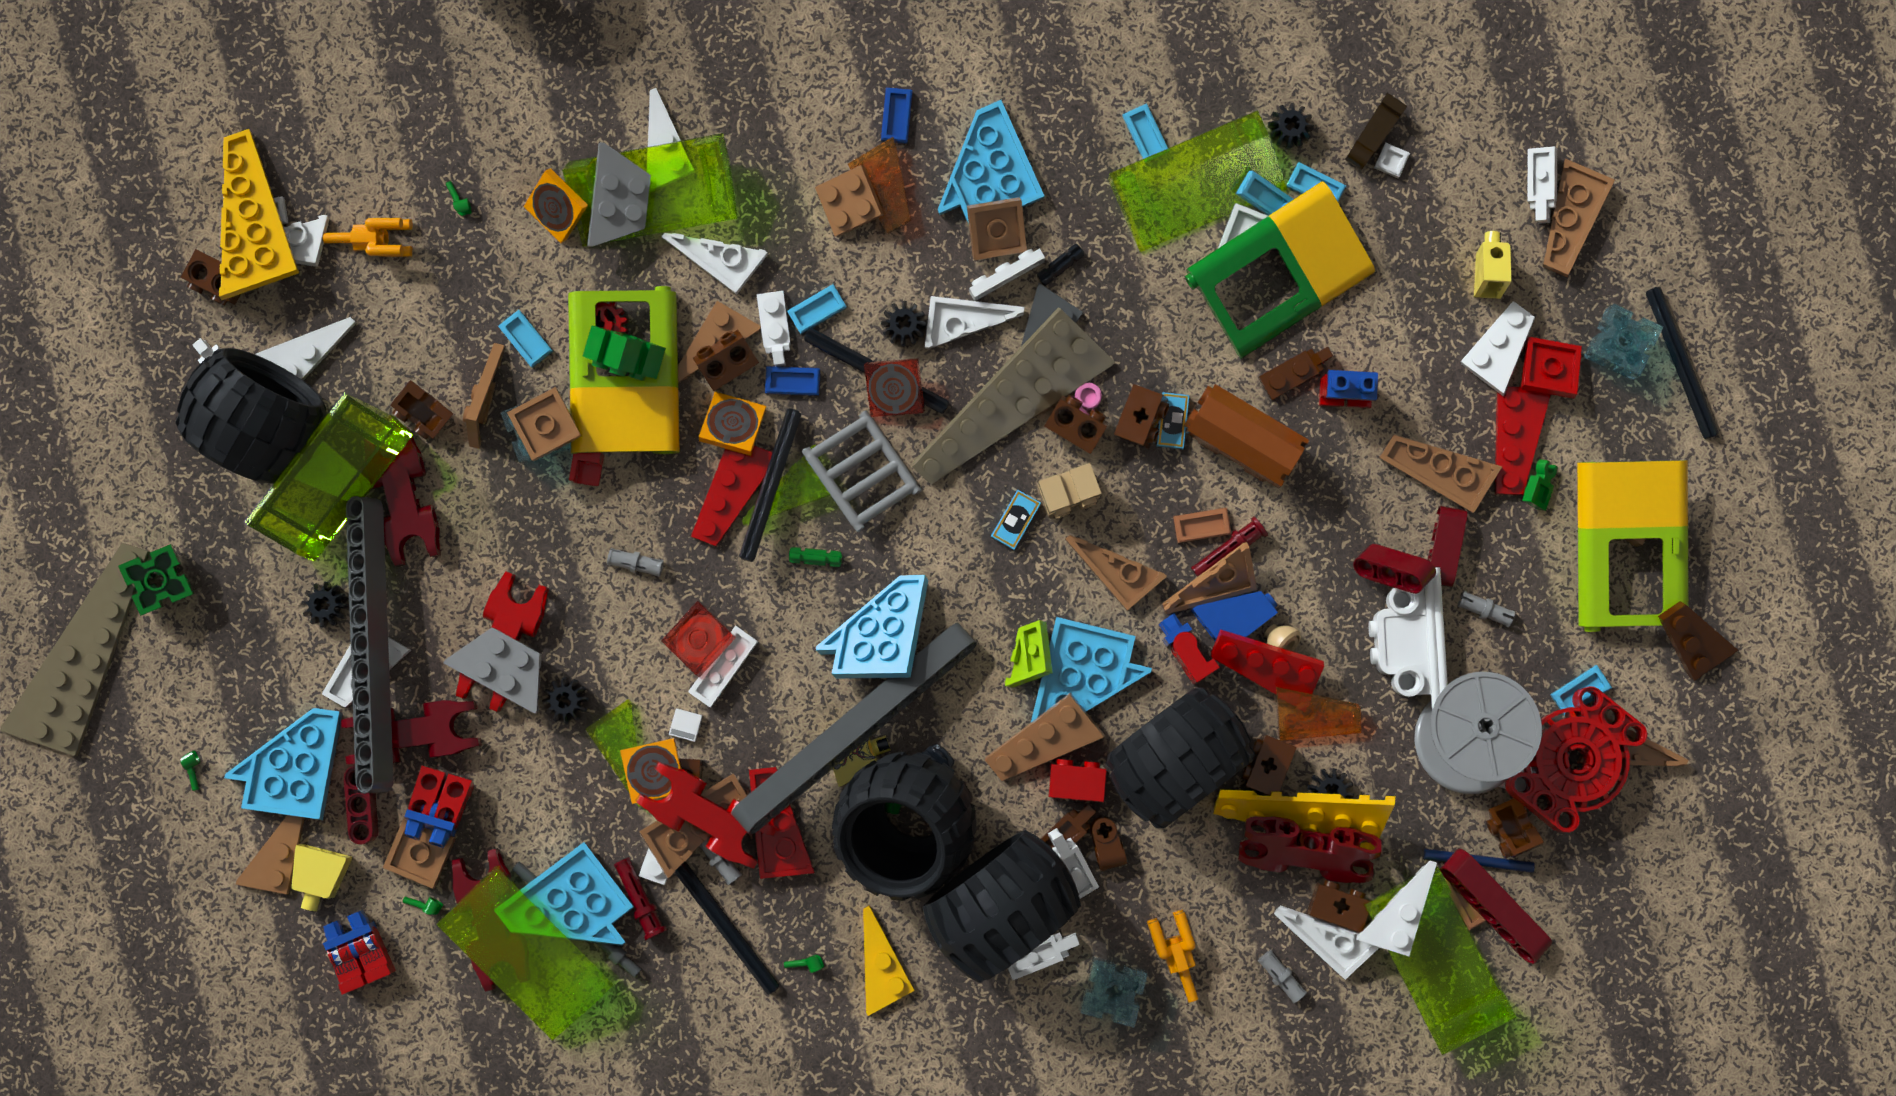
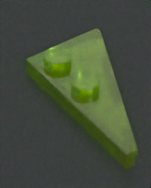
(795, 489)
(615, 733)

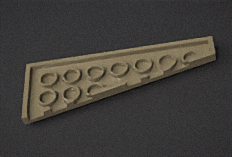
(1034, 378)
(68, 683)

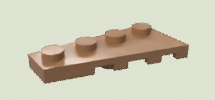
(1576, 210)
(1446, 472)
(1050, 735)
(674, 847)

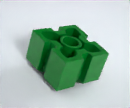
(623, 353)
(150, 596)

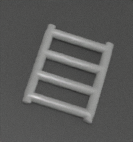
(843, 499)

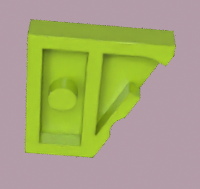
(1030, 654)

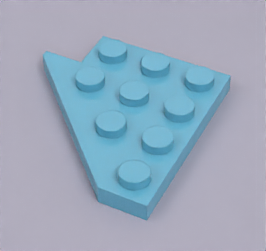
(990, 165)
(881, 635)
(1088, 664)
(293, 768)
(580, 898)

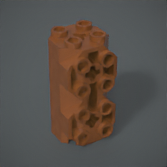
(1245, 436)

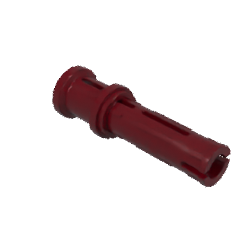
(1249, 534)
(645, 911)

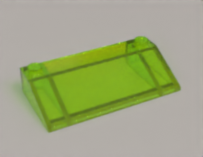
(1193, 180)
(687, 185)
(335, 464)
(524, 953)
(1447, 971)

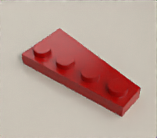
(1518, 429)
(729, 492)
(1267, 663)
(784, 851)

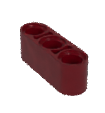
(1448, 541)
(1394, 568)
(354, 816)

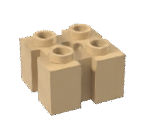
(1069, 490)

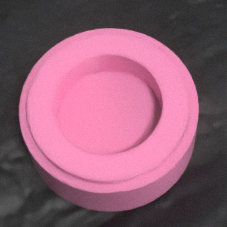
(1089, 395)

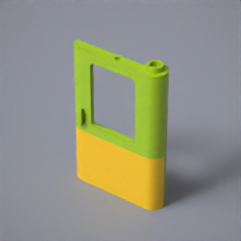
(621, 410)
(1630, 503)

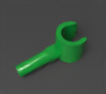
(461, 206)
(188, 762)
(431, 907)
(813, 962)

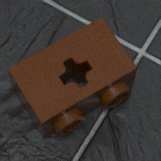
(1142, 402)
(1281, 757)
(1322, 906)

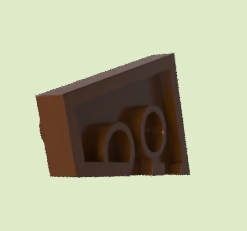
(1694, 640)

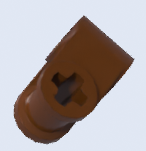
(1107, 849)

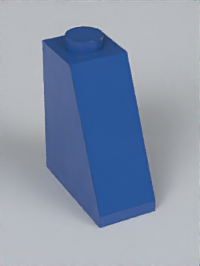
(1236, 614)

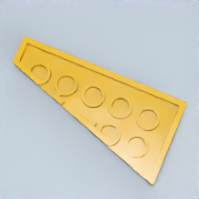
(251, 227)
(1310, 810)

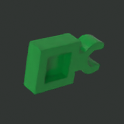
(1539, 487)

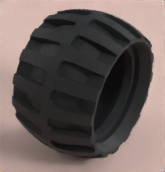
(1002, 906)

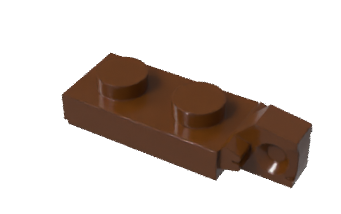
(1294, 372)
(1072, 825)

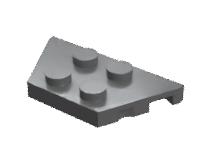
(618, 197)
(501, 666)

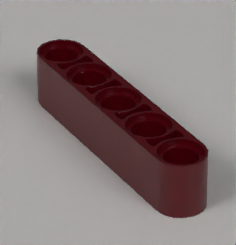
(1496, 906)

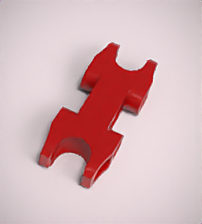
(510, 619)
(688, 804)

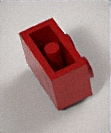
(1077, 781)

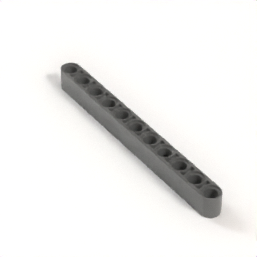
(369, 645)
(852, 730)

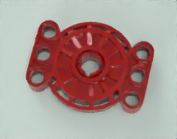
(1601, 765)

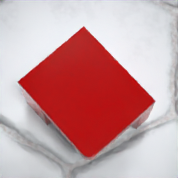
(586, 468)

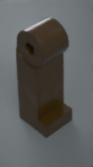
(1376, 131)

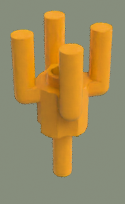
(374, 237)
(1177, 951)

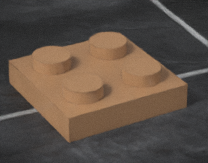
(849, 200)
(997, 228)
(544, 424)
(417, 858)

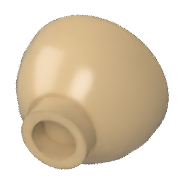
(1283, 637)

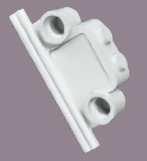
(1412, 641)

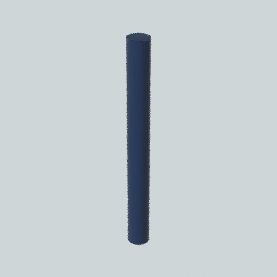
(1484, 861)

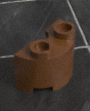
(421, 409)
(1513, 829)

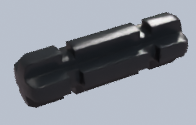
(1060, 264)

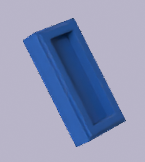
(896, 114)
(792, 381)

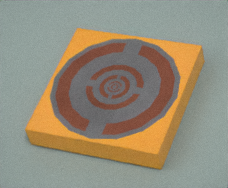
(555, 205)
(732, 423)
(640, 769)

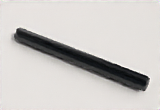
(858, 360)
(1682, 363)
(770, 485)
(726, 928)

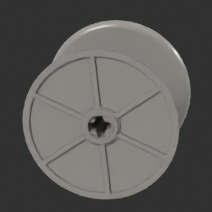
(1478, 733)

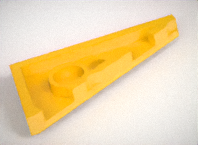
(883, 971)

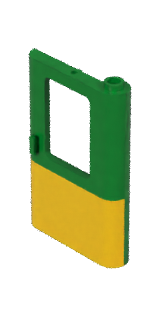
(1315, 247)

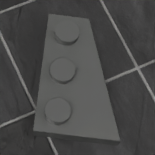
(1043, 306)

